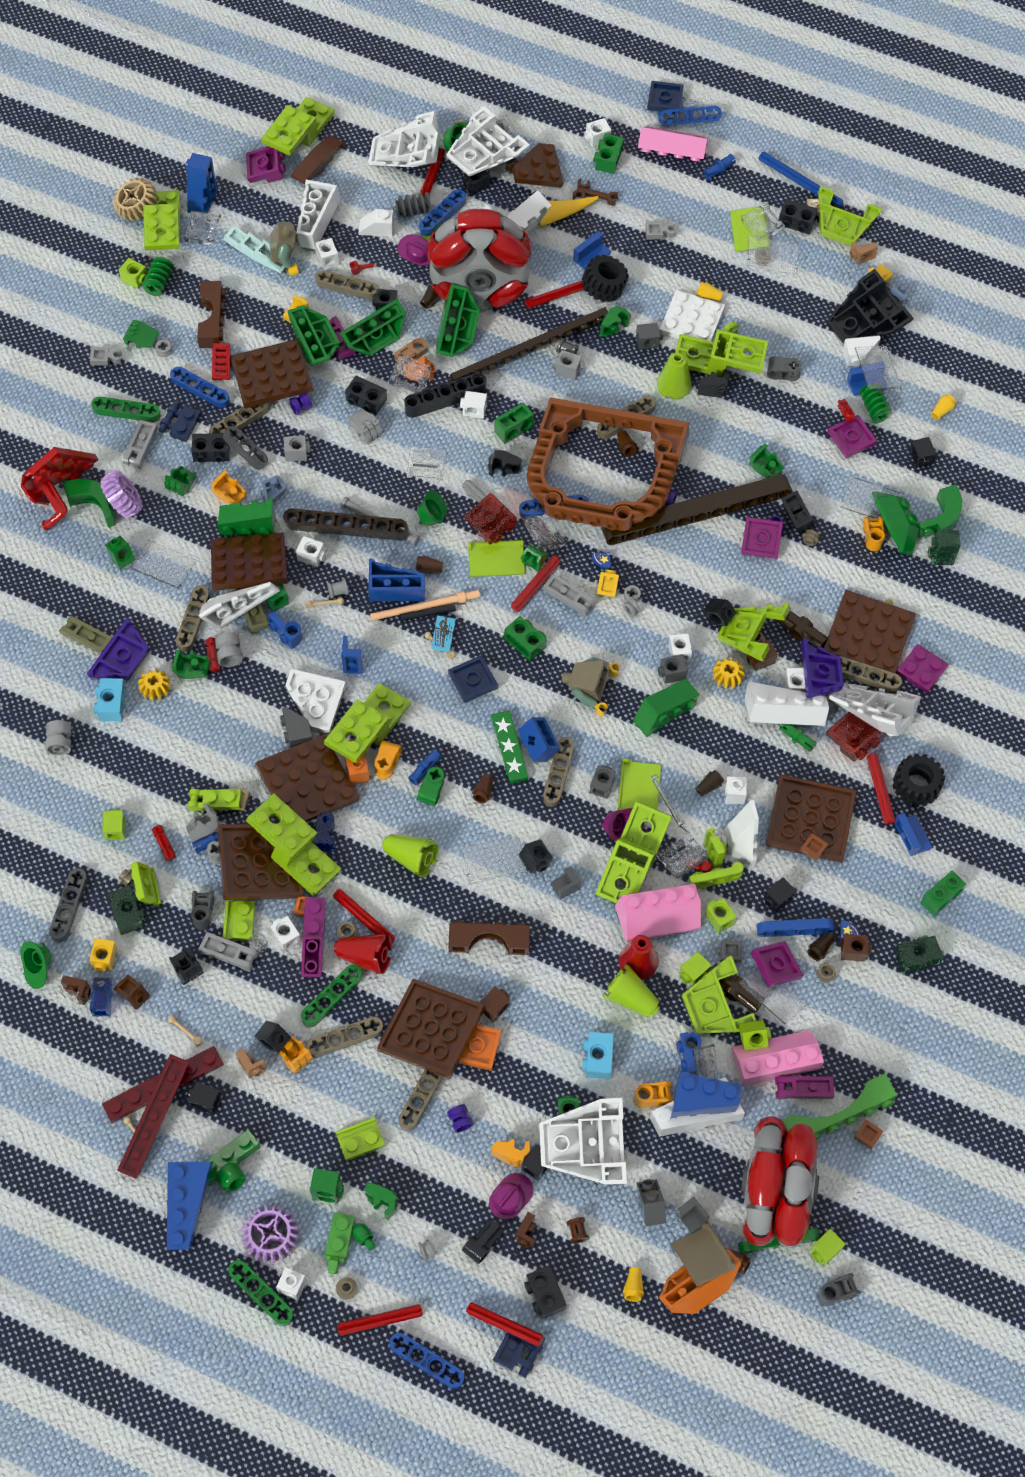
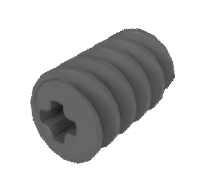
(413, 204)

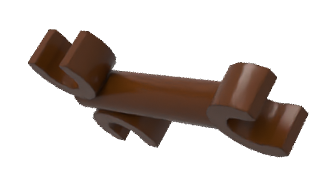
(583, 190)

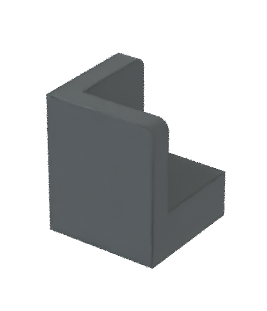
(567, 883)
(692, 1215)

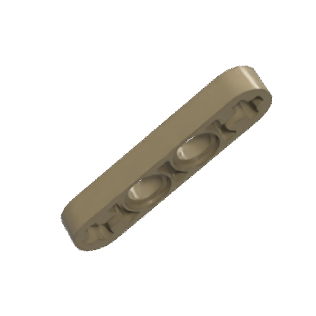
(327, 280)
(636, 406)
(237, 417)
(192, 618)
(866, 671)
(558, 771)
(346, 1040)
(425, 1095)

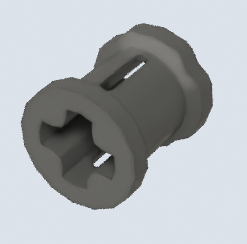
(566, 346)

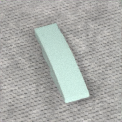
(252, 248)

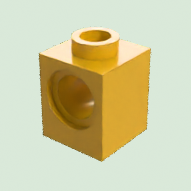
(100, 947)

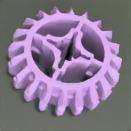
(121, 494)
(266, 1241)

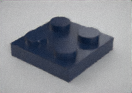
(664, 96)
(473, 679)

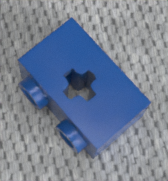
(539, 739)

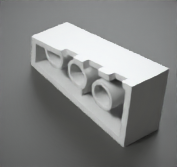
(316, 212)
(530, 212)
(784, 706)
(665, 1126)

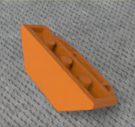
(683, 1296)

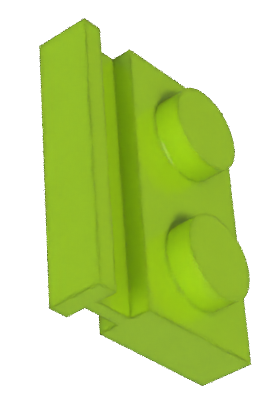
(715, 848)
(145, 883)
(239, 920)
(360, 1139)

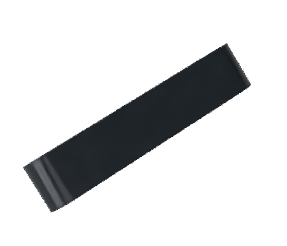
(419, 404)

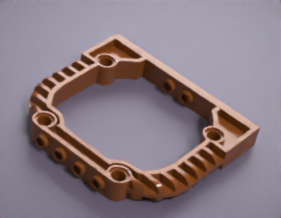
(564, 416)

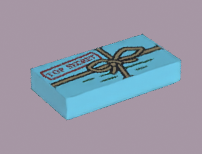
(443, 633)

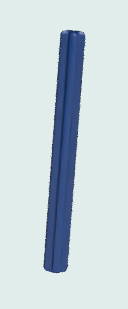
(796, 177)

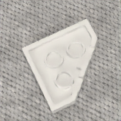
(316, 698)

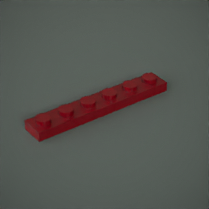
(138, 1096)
(153, 1116)

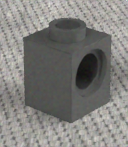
(648, 336)
(675, 662)
(602, 788)

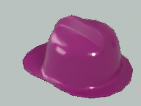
(413, 249)
(615, 823)
(511, 1196)

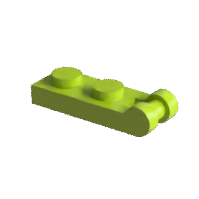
(219, 799)
(717, 876)

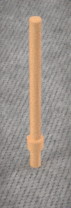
(461, 597)

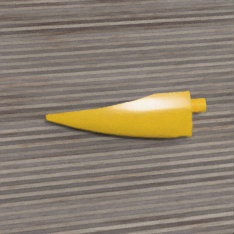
(565, 208)

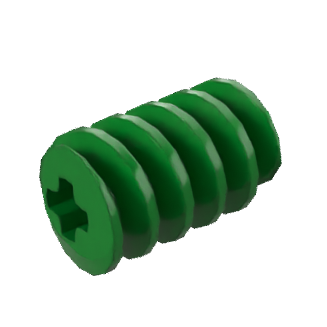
(157, 276)
(875, 404)

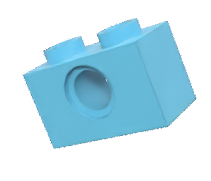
(112, 709)
(599, 1043)

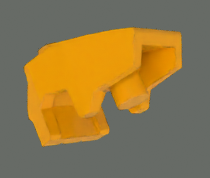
(228, 489)
(295, 1054)
(507, 1153)

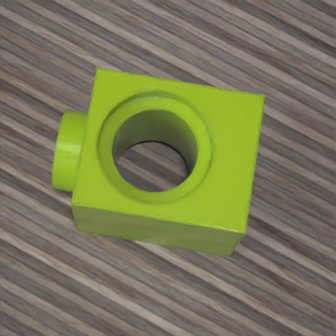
(132, 273)
(113, 824)
(724, 922)
(694, 969)
(748, 1029)
(826, 1248)

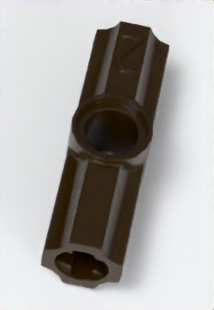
(803, 628)
(735, 992)

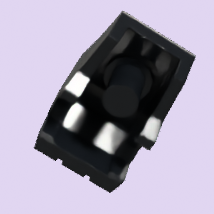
(713, 385)
(504, 461)
(186, 966)

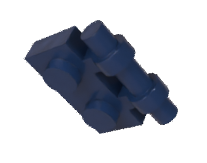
(184, 424)
(509, 1354)

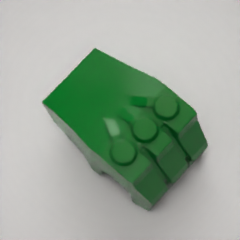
(614, 317)
(140, 334)
(765, 462)
(180, 480)
(534, 557)
(190, 665)
(380, 1196)

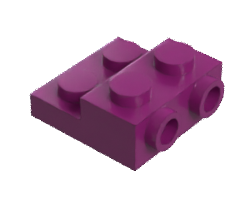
(265, 164)

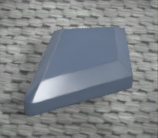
(898, 293)
(273, 488)

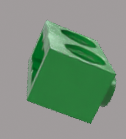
(609, 153)
(513, 423)
(522, 640)
(943, 893)
(326, 1186)

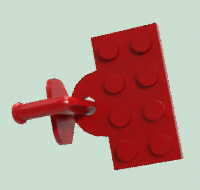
(49, 471)

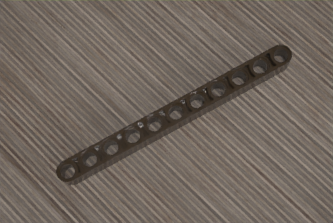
(704, 508)

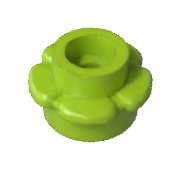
(731, 327)

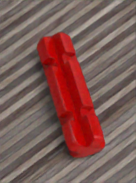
(846, 410)
(212, 654)
(163, 842)

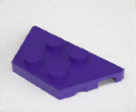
(121, 654)
(821, 670)

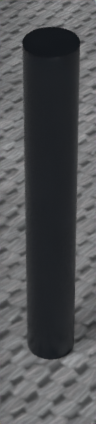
(427, 612)

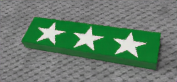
(509, 747)

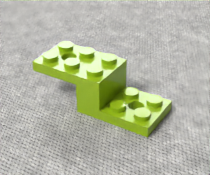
(297, 126)
(163, 222)
(723, 352)
(367, 723)
(293, 844)
(634, 852)

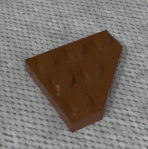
(539, 167)

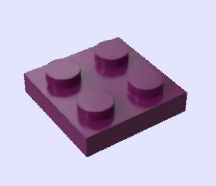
(852, 436)
(761, 538)
(922, 668)
(777, 964)

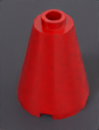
(365, 951)
(640, 957)

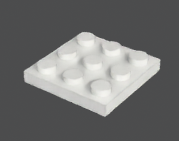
(692, 316)

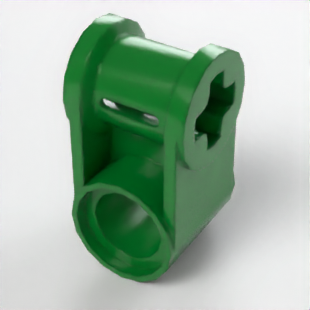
(431, 789)

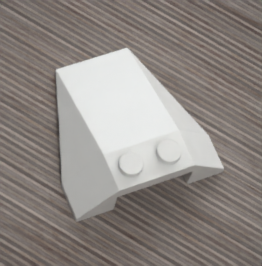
(484, 144)
(409, 145)
(881, 710)
(586, 1142)

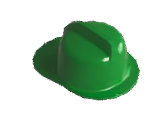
(432, 509)
(35, 960)

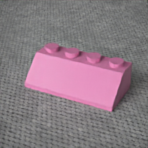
(673, 142)
(660, 912)
(784, 1057)

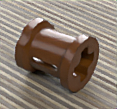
(573, 1224)

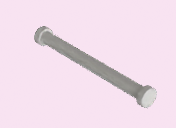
(362, 511)

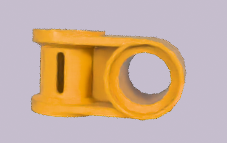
(873, 529)
(386, 759)
(658, 1094)

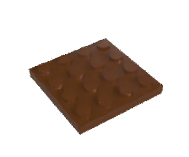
(271, 373)
(248, 561)
(869, 631)
(308, 779)
(810, 808)
(248, 866)
(431, 1028)

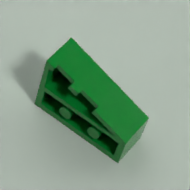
(247, 519)
(665, 706)

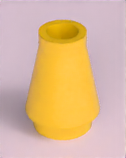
(709, 292)
(944, 405)
(633, 1287)

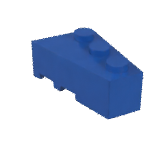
(200, 183)
(394, 584)
(704, 1096)

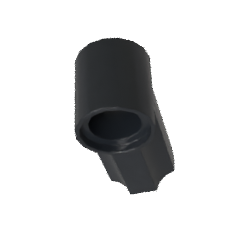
(479, 1246)

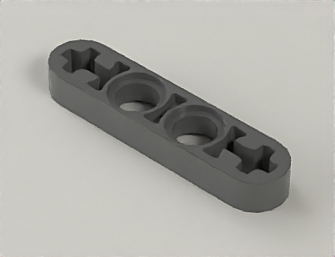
(65, 904)

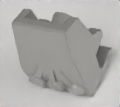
(366, 425)
(202, 825)

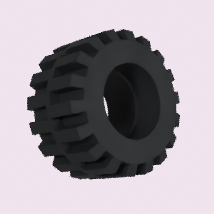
(605, 278)
(918, 766)

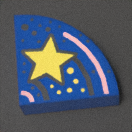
(602, 560)
(847, 928)

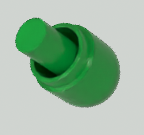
(363, 1236)

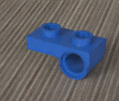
(277, 625)
(688, 1063)

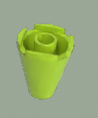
(675, 377)
(412, 852)
(632, 993)

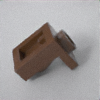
(74, 985)
(132, 991)
(526, 1227)

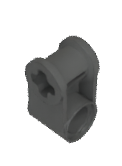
(782, 368)
(202, 906)
(842, 1289)

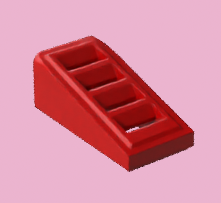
(221, 355)

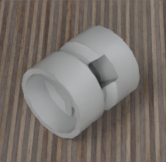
(228, 649)
(58, 737)

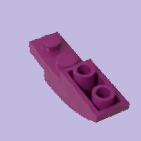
(313, 937)

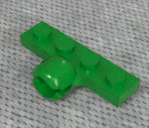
(226, 1161)

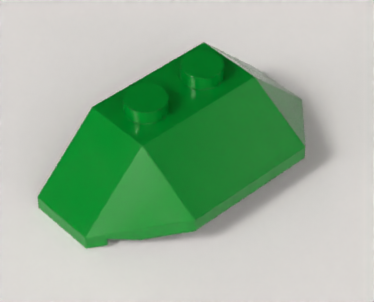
(457, 322)
(376, 329)
(314, 334)
(899, 520)

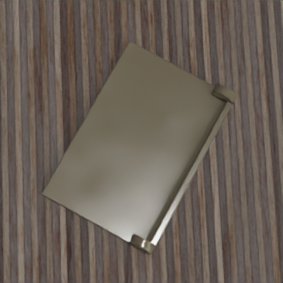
(703, 1255)

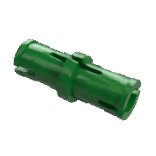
(798, 736)

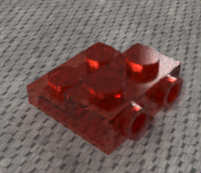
(491, 519)
(854, 736)

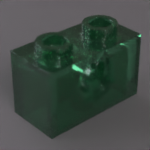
(944, 547)
(126, 921)
(910, 962)

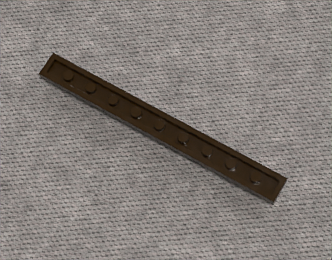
(533, 344)

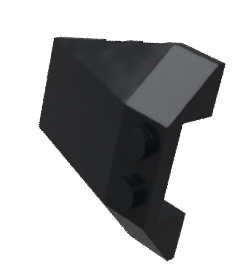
(868, 310)

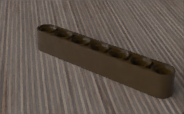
(339, 519)

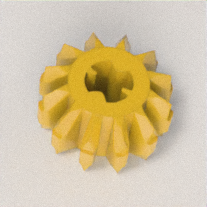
(728, 673)
(154, 684)

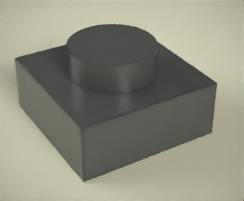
(732, 948)

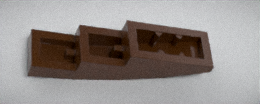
(315, 161)

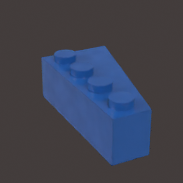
(184, 1201)

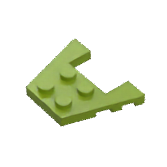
(841, 224)
(745, 626)
(708, 1005)

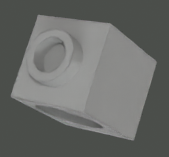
(573, 367)
(290, 450)

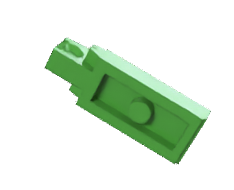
(338, 1240)

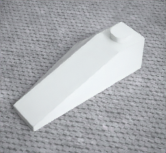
(229, 606)
(741, 835)

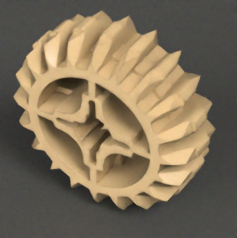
(131, 198)

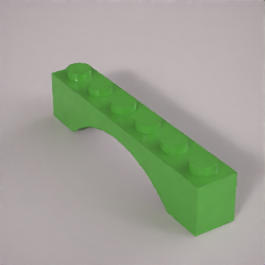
(876, 1094)

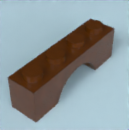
(212, 297)
(465, 935)

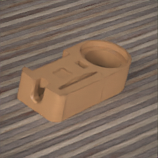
(410, 351)

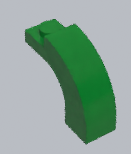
(89, 491)
(951, 506)

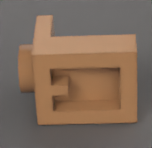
(864, 253)
(249, 1065)

